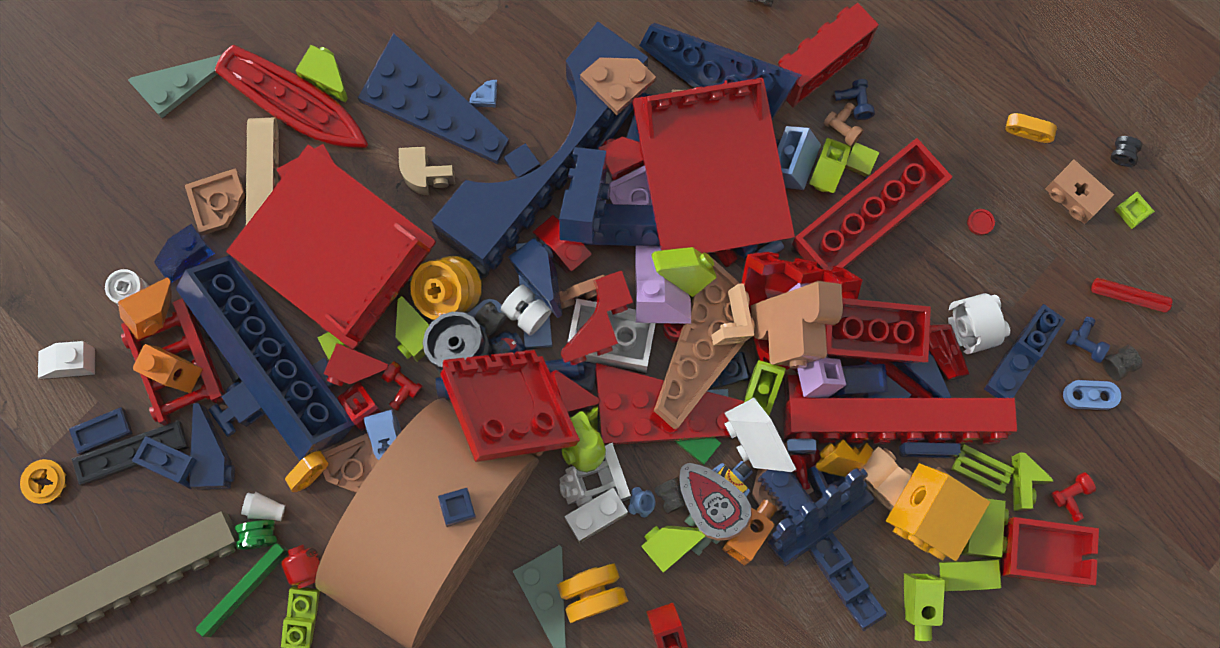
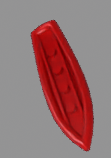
(290, 98)

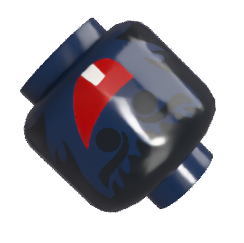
(506, 343)

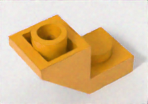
(842, 458)

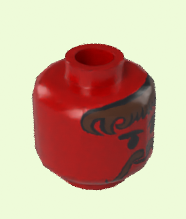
(301, 566)

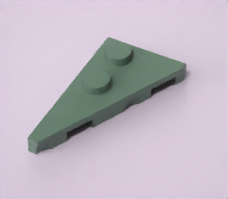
(173, 85)
(539, 585)

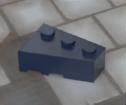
(585, 198)

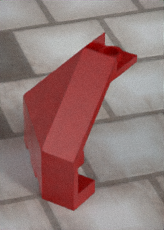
(768, 277)

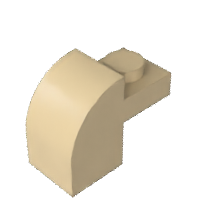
(417, 173)

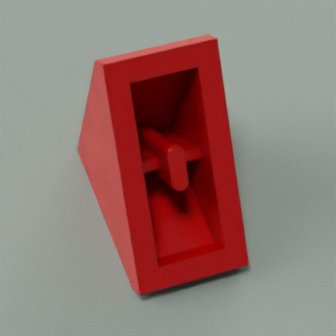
(573, 395)
(358, 404)

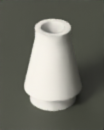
(261, 507)

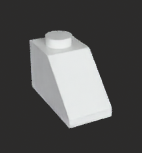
(66, 360)

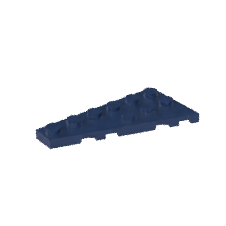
(709, 64)
(420, 97)

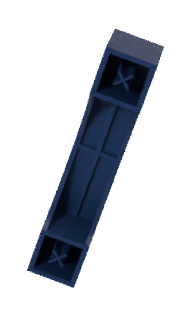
(488, 217)

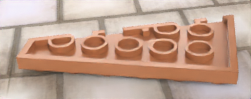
(695, 358)

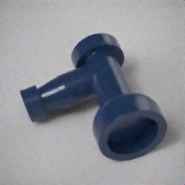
(858, 90)
(1080, 339)

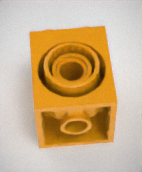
(937, 513)

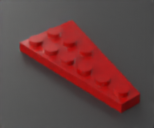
(629, 413)

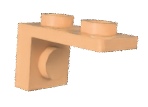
(743, 324)

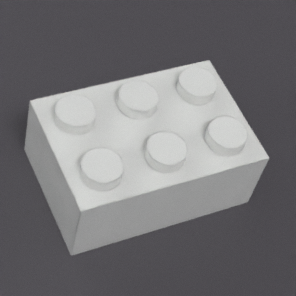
(632, 337)

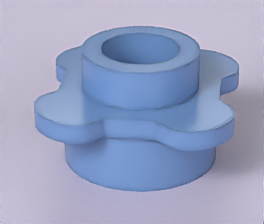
(641, 502)

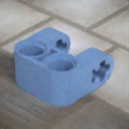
(382, 431)

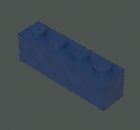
(627, 226)

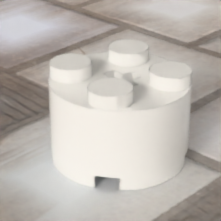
(978, 322)

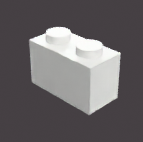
(596, 515)

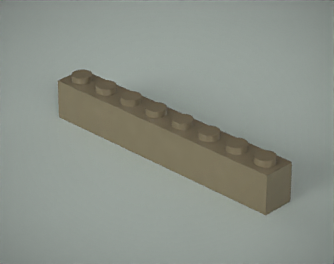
(124, 580)

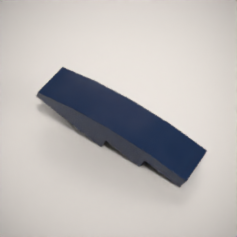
(847, 582)

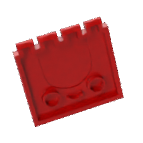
(507, 405)

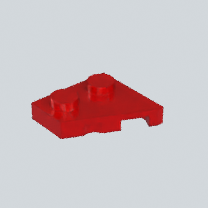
(946, 351)

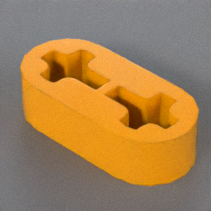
(1031, 128)
(306, 471)

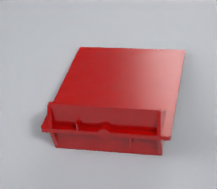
(713, 167)
(331, 247)

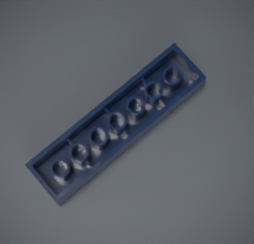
(264, 356)

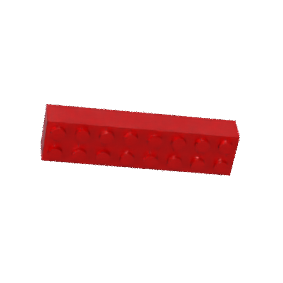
(900, 419)

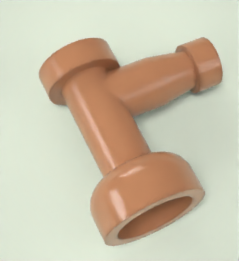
(837, 122)

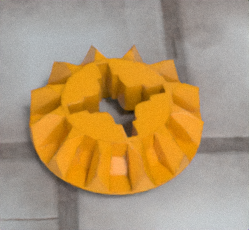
(38, 470)

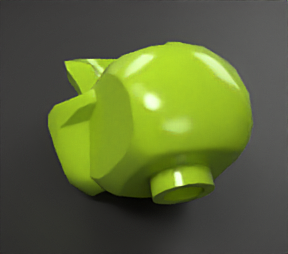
(590, 449)

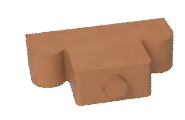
(797, 323)

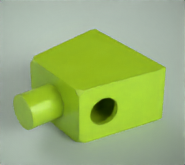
(922, 592)

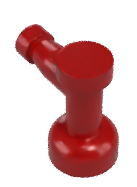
(409, 388)
(802, 463)
(1084, 485)

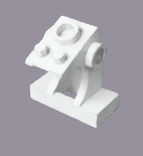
(610, 475)

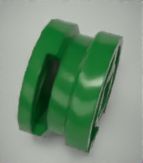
(256, 534)

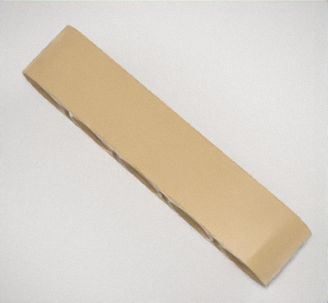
(261, 162)

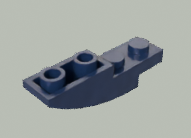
(1024, 353)

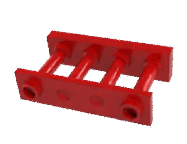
(192, 341)

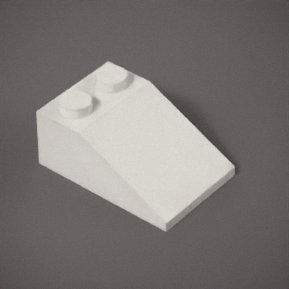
(758, 437)

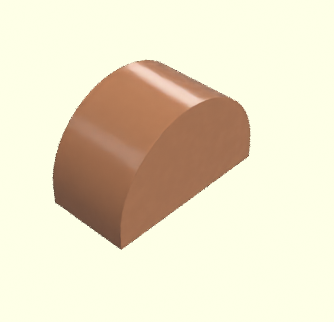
(392, 547)

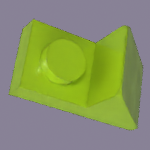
(1023, 477)

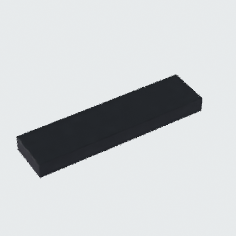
(119, 455)

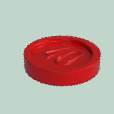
(981, 222)

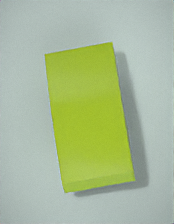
(971, 574)
(301, 618)

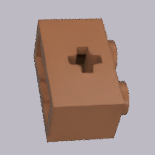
(1077, 179)

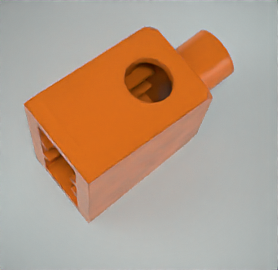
(162, 365)
(748, 542)

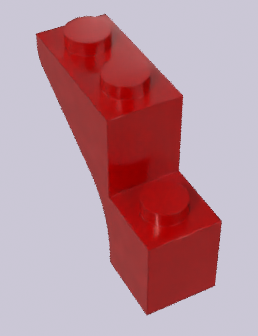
(597, 332)

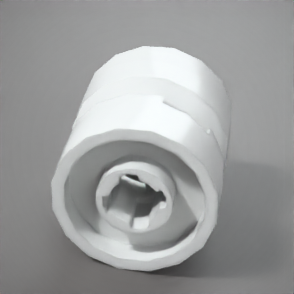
(123, 284)
(533, 316)

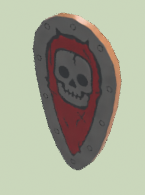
(714, 502)

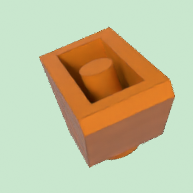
(146, 309)

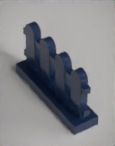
(821, 518)

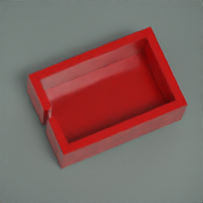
(1050, 552)

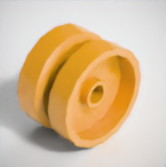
(445, 286)
(591, 589)

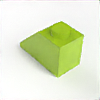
(322, 71)
(830, 166)
(685, 268)
(410, 330)
(765, 384)
(670, 544)

